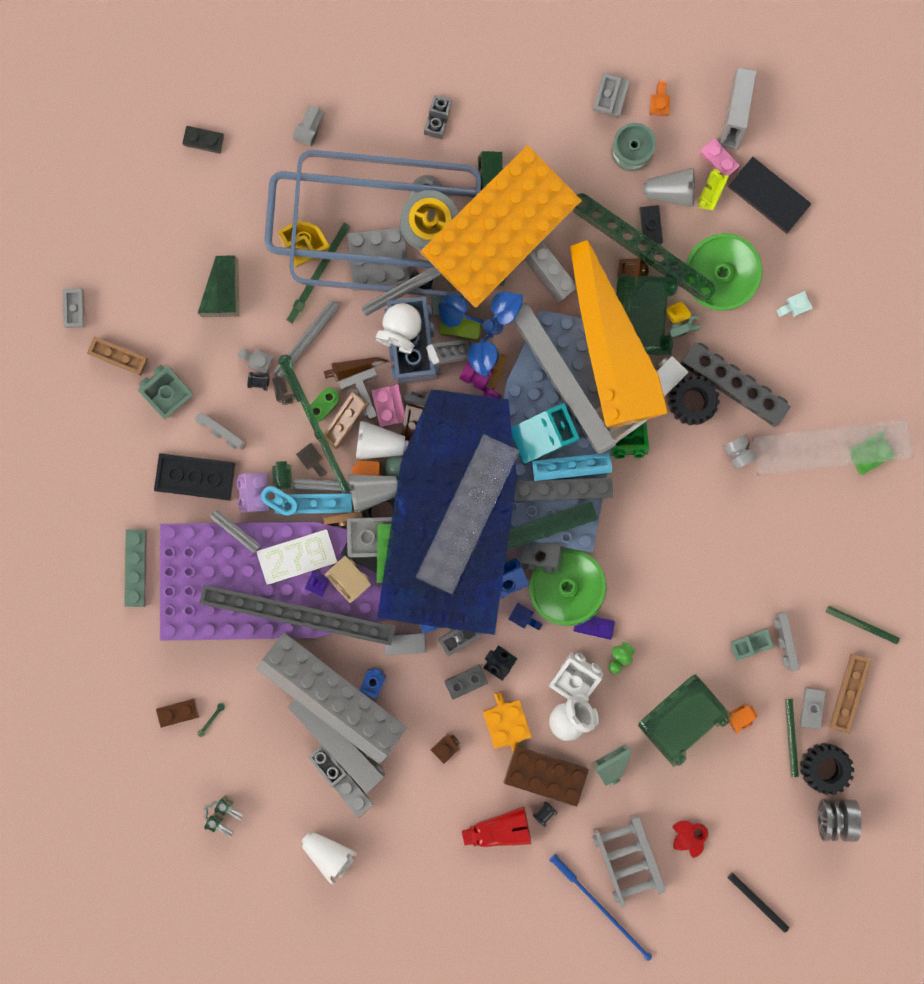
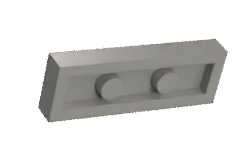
(786, 642)

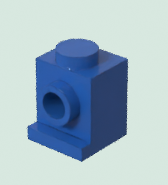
(373, 691)

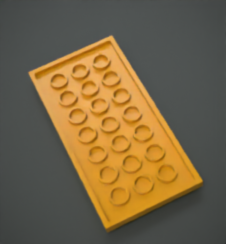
(500, 226)

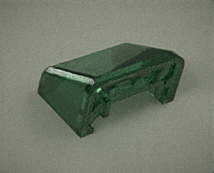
(646, 305)
(683, 719)

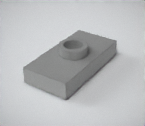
(812, 708)

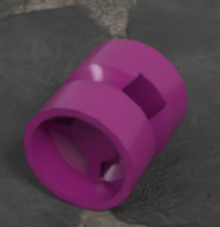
(470, 375)

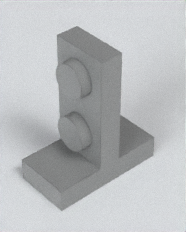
(359, 380)

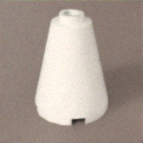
(379, 442)
(328, 855)

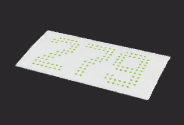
(296, 557)

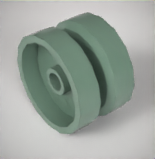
(643, 146)

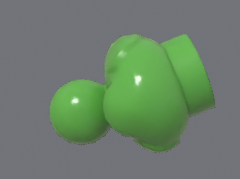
(622, 655)

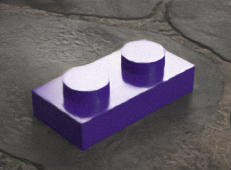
(596, 627)

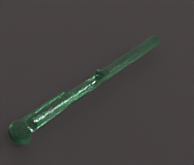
(300, 396)

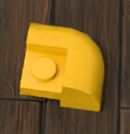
(307, 237)

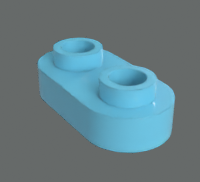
(279, 501)

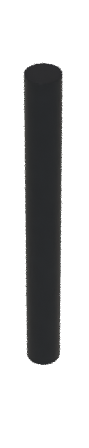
(758, 902)

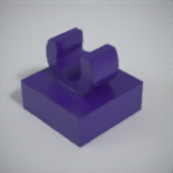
(317, 584)

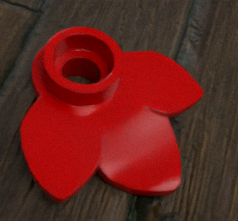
(687, 839)

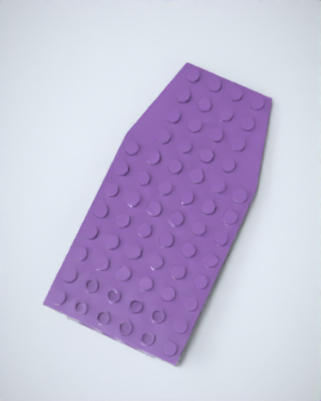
(211, 556)

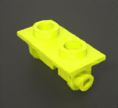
(712, 193)

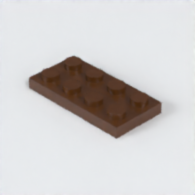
(546, 776)

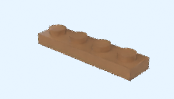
(849, 693)

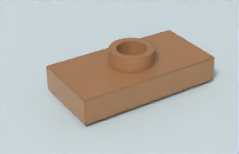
(342, 518)

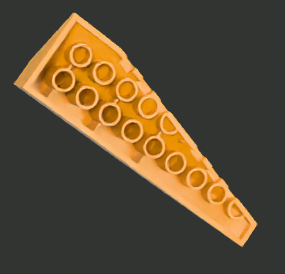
(621, 367)

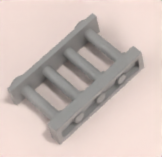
(648, 863)

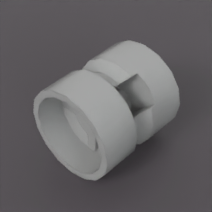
(740, 452)

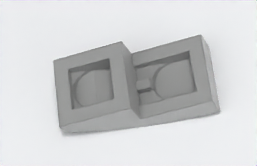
(407, 644)

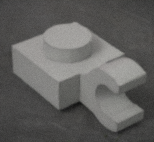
(258, 360)

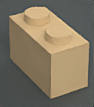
(348, 579)

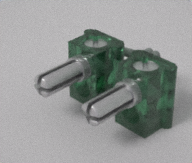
(214, 820)

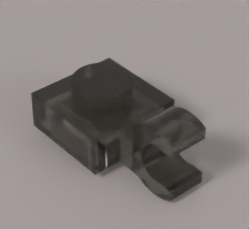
(310, 458)

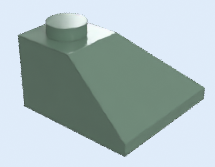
(613, 765)

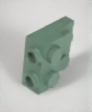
(164, 391)

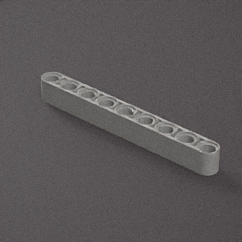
(563, 380)

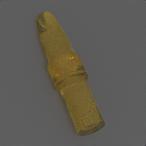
(498, 371)

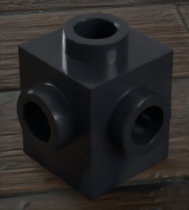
(499, 662)

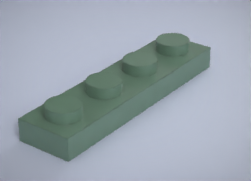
(135, 568)

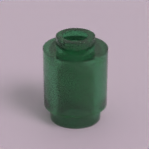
(282, 475)

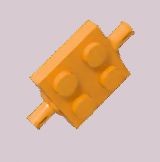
(507, 723)

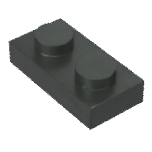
(203, 139)

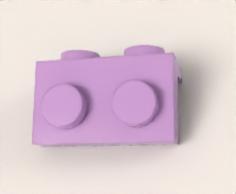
(250, 490)

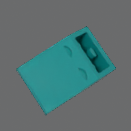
(544, 434)

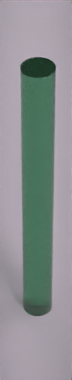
(863, 625)
(791, 737)

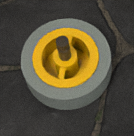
(425, 217)

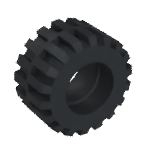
(705, 389)
(842, 772)

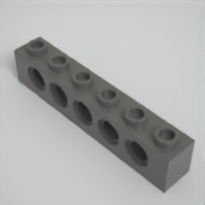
(724, 384)

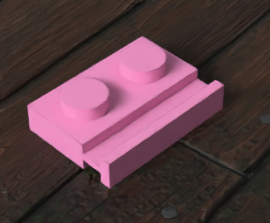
(388, 405)

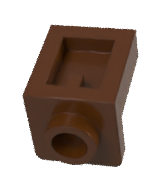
(633, 267)
(446, 747)

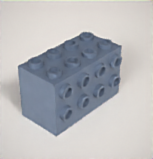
(415, 366)

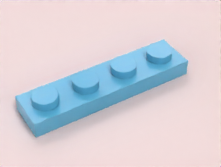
(571, 466)
(321, 503)

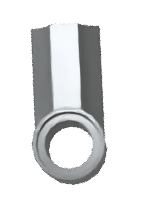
(307, 130)

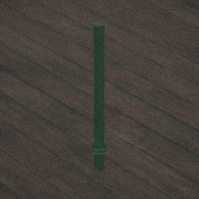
(299, 304)

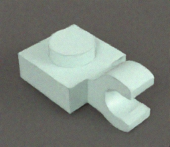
(796, 305)

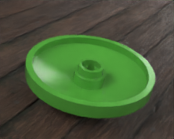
(731, 266)
(573, 593)

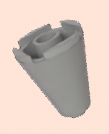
(672, 187)
(371, 490)

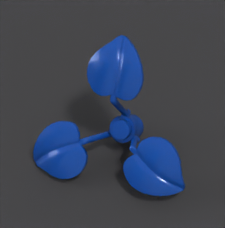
(504, 305)

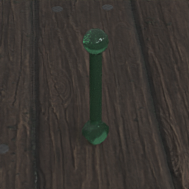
(221, 706)

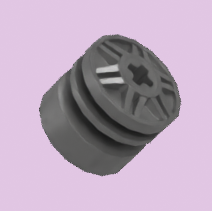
(839, 820)

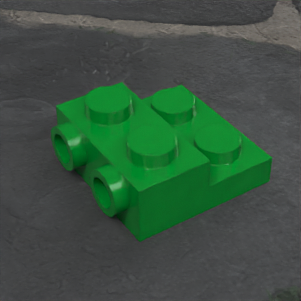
(633, 444)

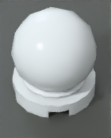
(400, 326)
(573, 718)

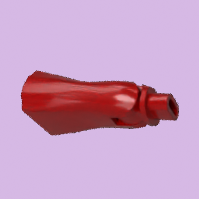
(502, 830)

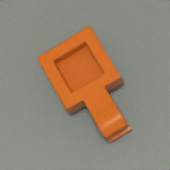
(660, 102)

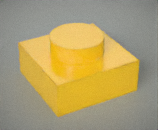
(678, 313)

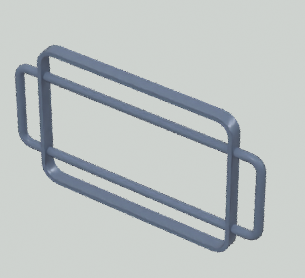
(298, 176)

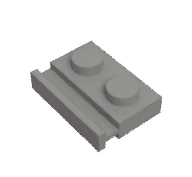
(611, 95)

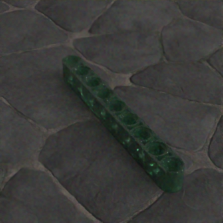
(648, 255)

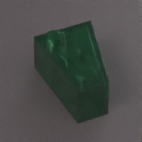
(222, 289)

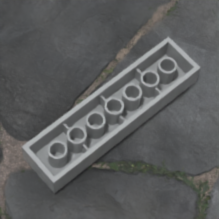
(331, 698)

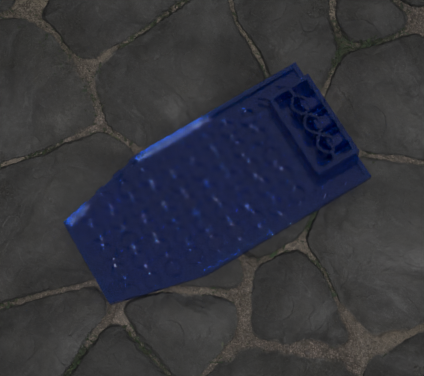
(425, 488)

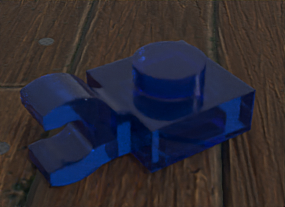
(523, 616)

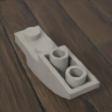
(341, 781)

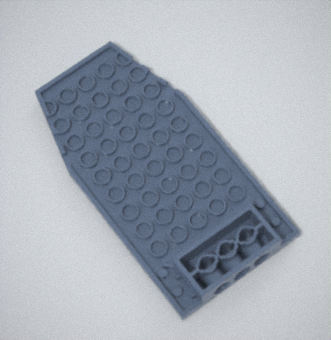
(533, 393)

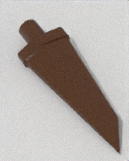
(349, 368)

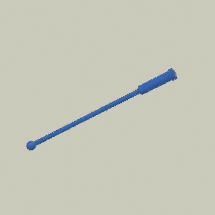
(573, 878)

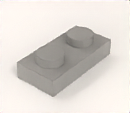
(73, 308)

